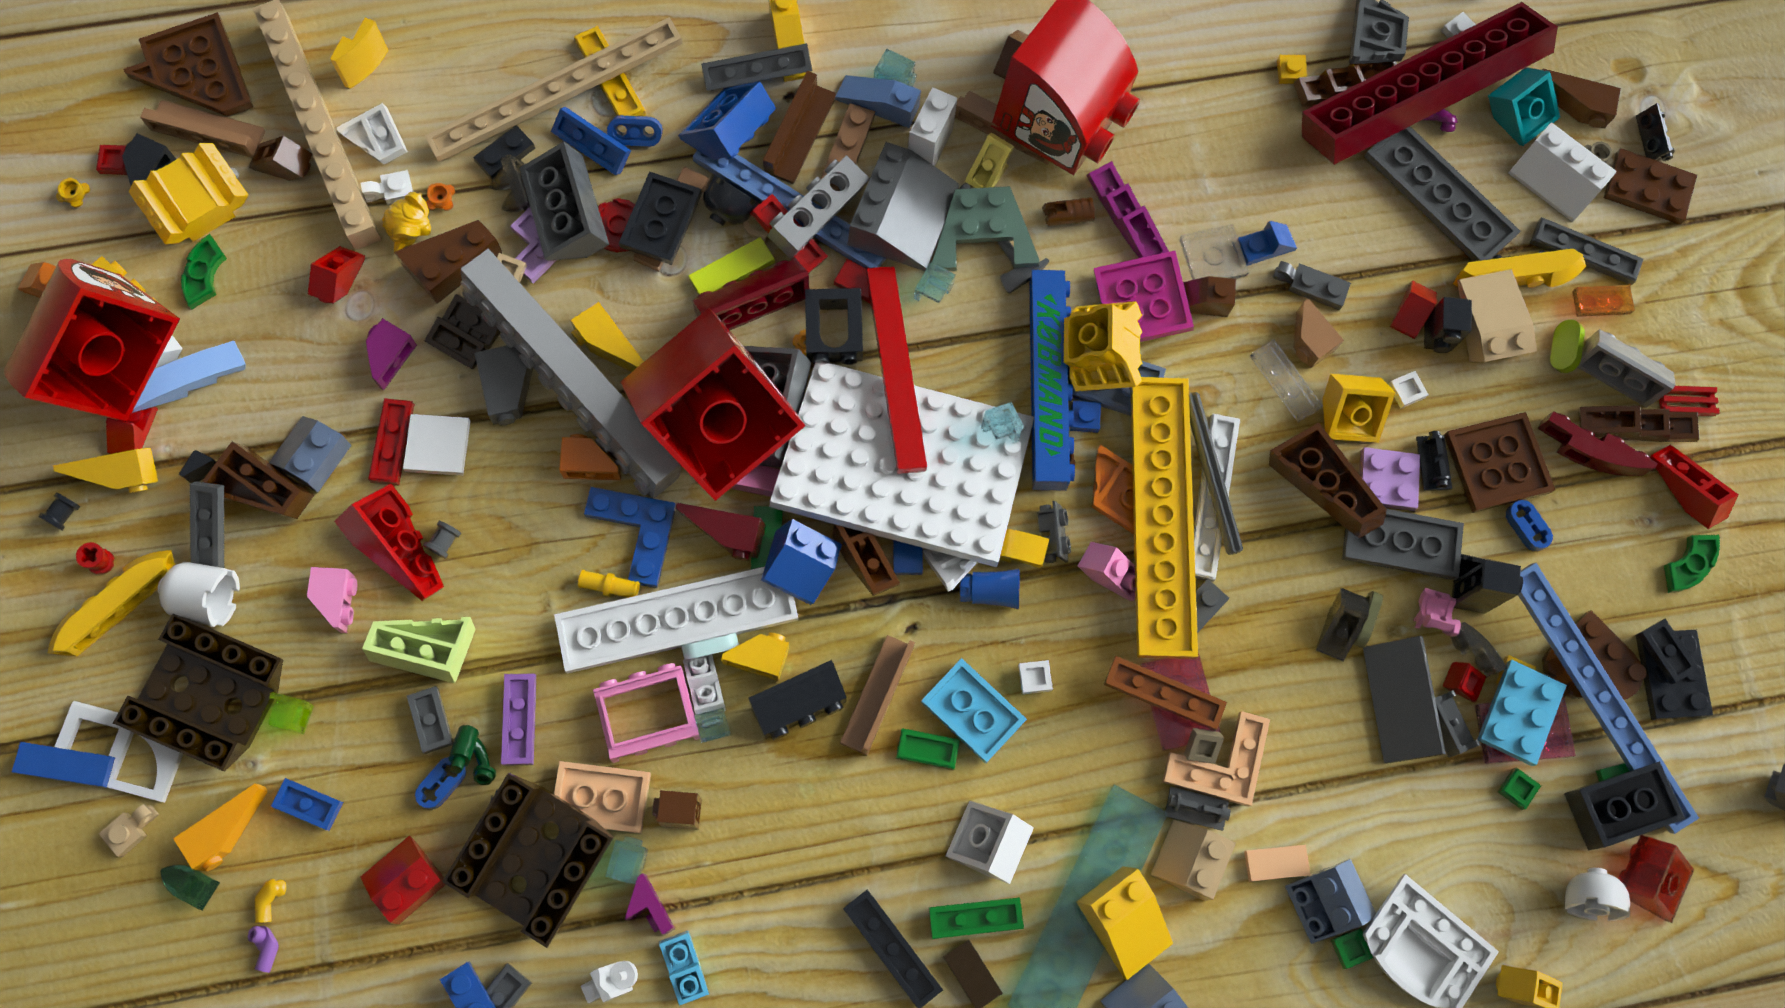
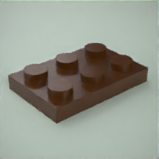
(1650, 186)

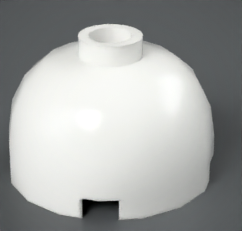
(1597, 895)

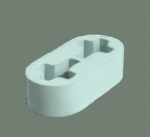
(710, 646)

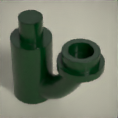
(464, 746)

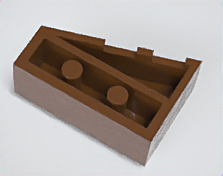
(439, 260)
(257, 482)

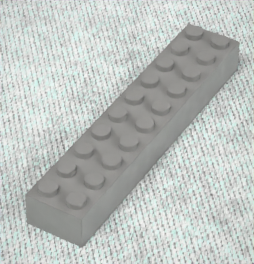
(568, 373)

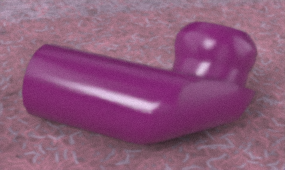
(1448, 120)

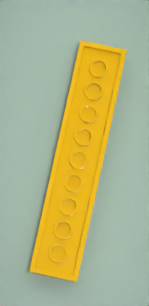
(1163, 519)

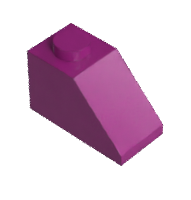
(387, 351)

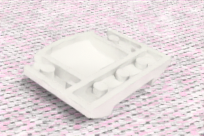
(1427, 947)

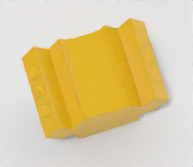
(189, 195)
(1103, 346)

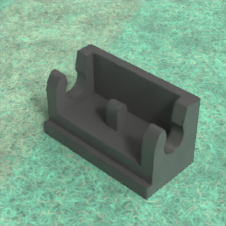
(1453, 727)

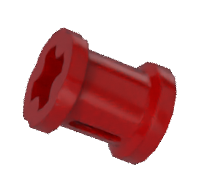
(86, 554)

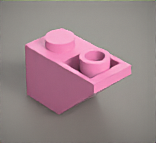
(1110, 569)
(332, 595)

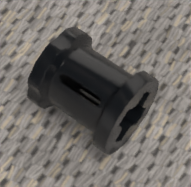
(59, 511)

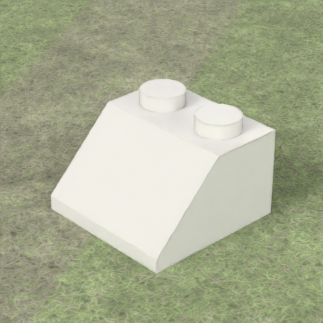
(990, 841)

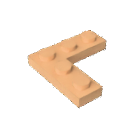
(1240, 777)

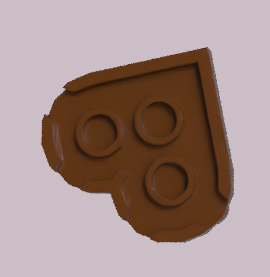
(1613, 654)

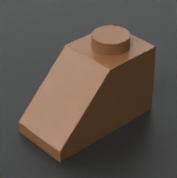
(1314, 335)

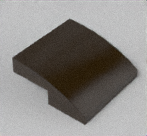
(462, 332)

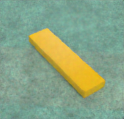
(617, 89)

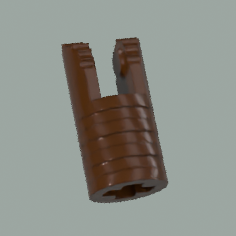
(1069, 211)

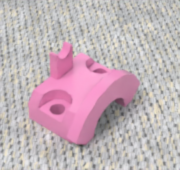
(1437, 611)

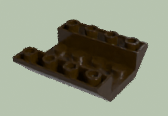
(198, 717)
(513, 843)

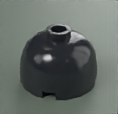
(727, 202)

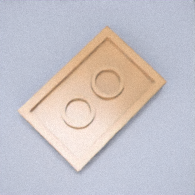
(607, 794)

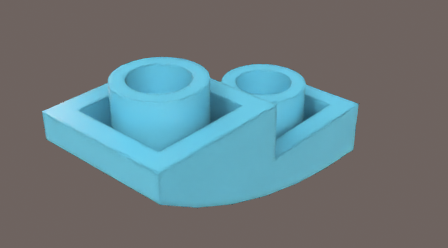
(683, 968)

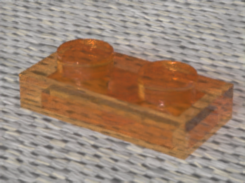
(1603, 300)

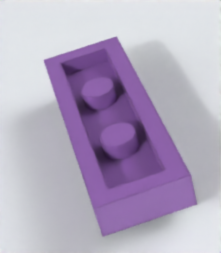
(518, 719)

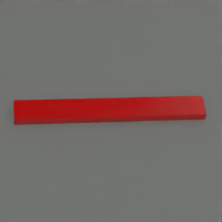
(896, 370)

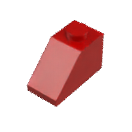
(334, 274)

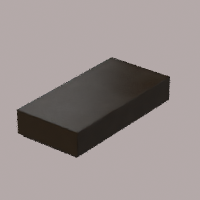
(972, 975)

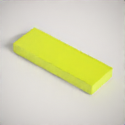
(732, 267)

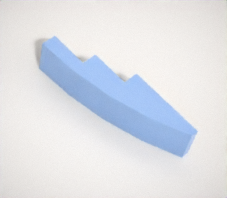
(190, 373)

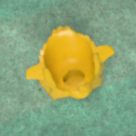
(407, 220)

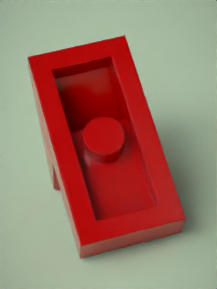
(129, 434)

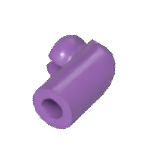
(266, 944)

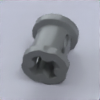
(442, 539)

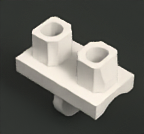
(610, 981)

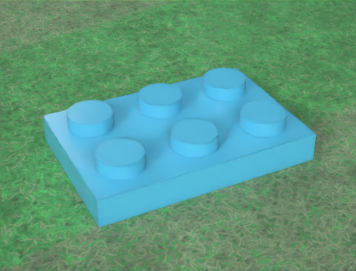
(973, 710)
(1521, 713)

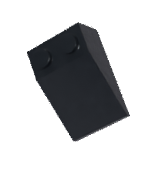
(1624, 806)

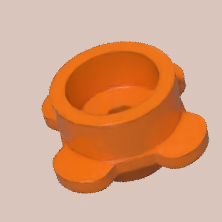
(439, 189)

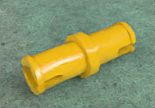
(608, 584)

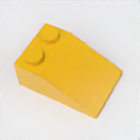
(1127, 920)

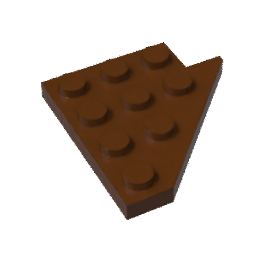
(195, 65)

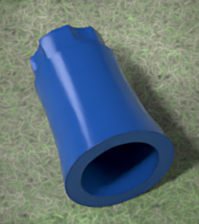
(992, 588)

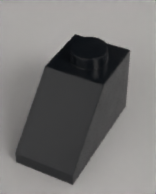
(144, 156)

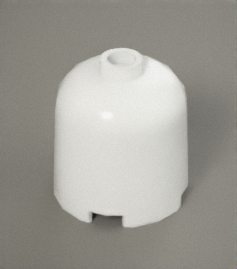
(199, 593)

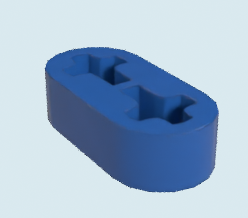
(1529, 525)
(433, 779)

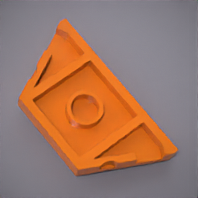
(1113, 488)

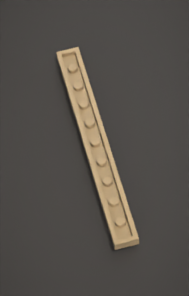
(553, 89)

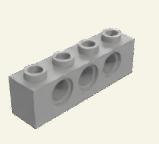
(793, 238)

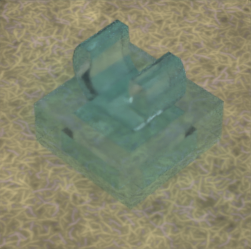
(712, 725)

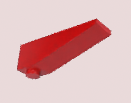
(385, 534)

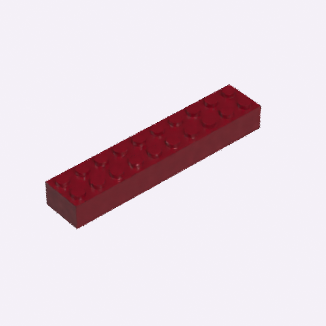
(1428, 82)

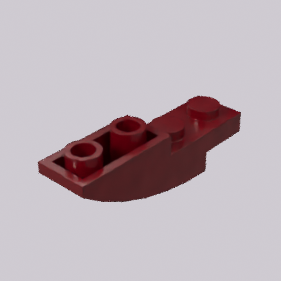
(1604, 455)

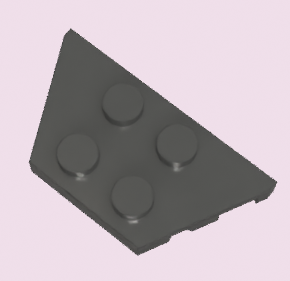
(1378, 33)

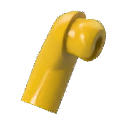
(265, 897)

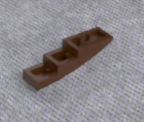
(1319, 88)
(1640, 424)

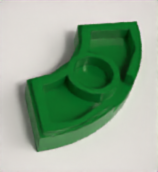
(200, 271)
(1695, 563)

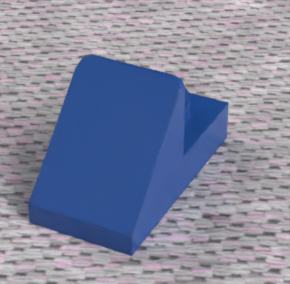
(1267, 244)

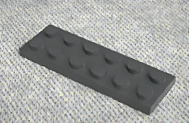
(1442, 194)

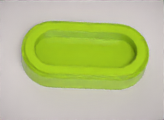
(1567, 346)

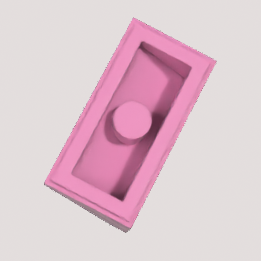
(759, 481)

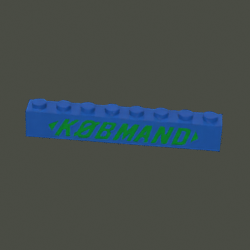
(1050, 382)

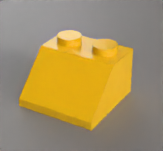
(1356, 407)

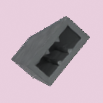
(503, 383)

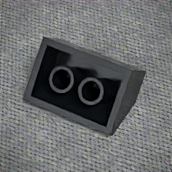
(798, 701)

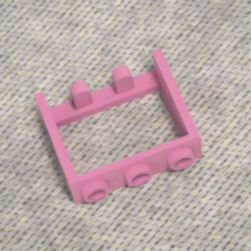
(666, 737)

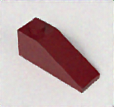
(734, 532)

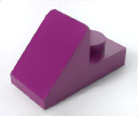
(645, 899)

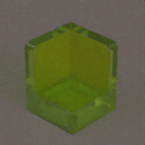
(290, 713)

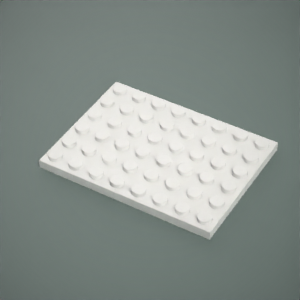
(847, 471)

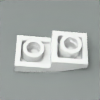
(703, 684)

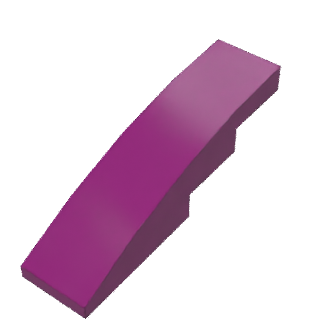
(1125, 211)

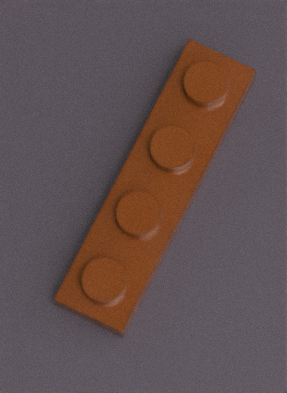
(1165, 693)

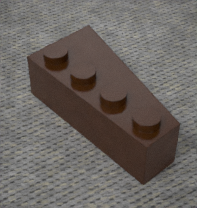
(1327, 477)

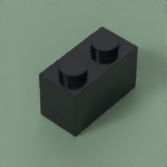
(1448, 324)

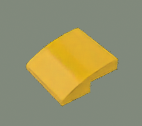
(359, 57)

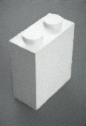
(933, 126)

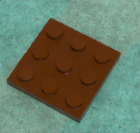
(1499, 462)

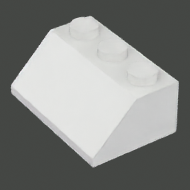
(1562, 172)

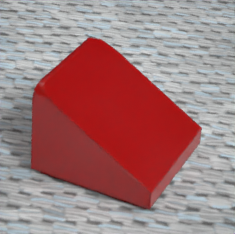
(1464, 680)

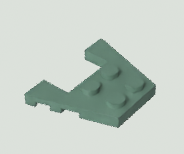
(984, 216)

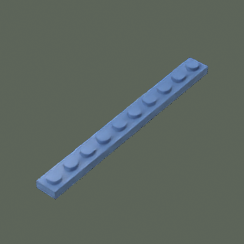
(1594, 682)

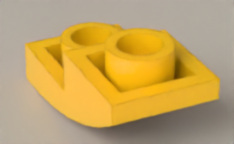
(1024, 548)

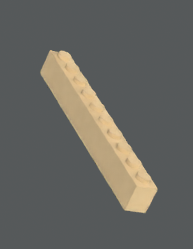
(317, 125)

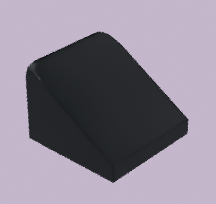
(197, 467)

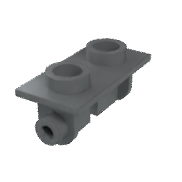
(1054, 521)
(1197, 808)

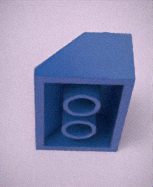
(729, 120)

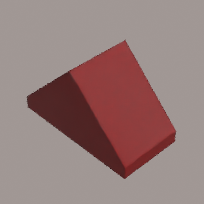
(1414, 309)

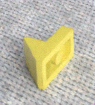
(990, 162)

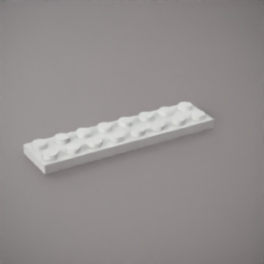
(670, 619)

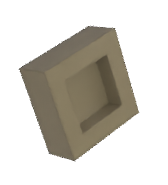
(1203, 745)

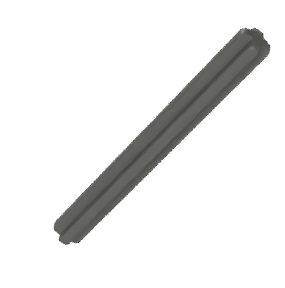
(1214, 476)

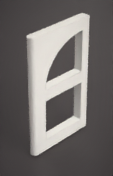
(166, 758)

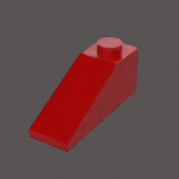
(1694, 487)

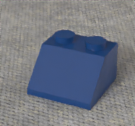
(800, 561)

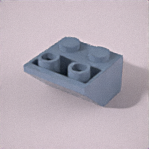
(1331, 901)

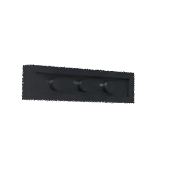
(893, 949)

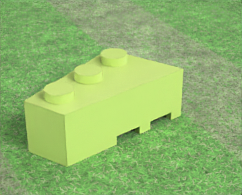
(421, 647)

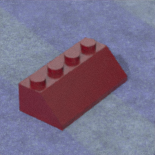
(756, 295)

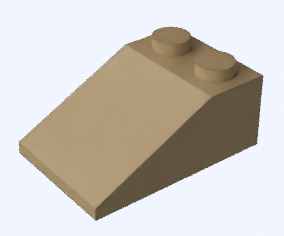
(1499, 317)

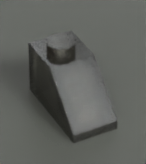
(1343, 624)

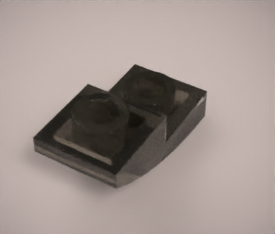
(1485, 654)

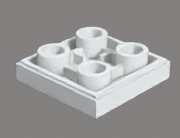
(436, 444)

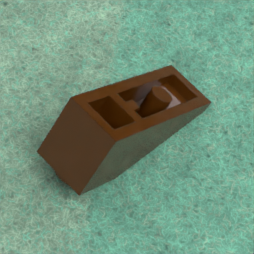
(1586, 99)
(866, 559)

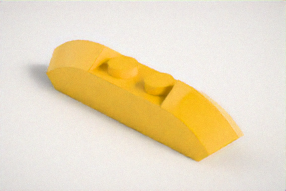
(1532, 270)
(119, 598)

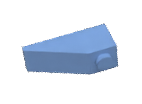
(886, 97)

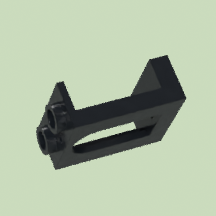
(834, 299)

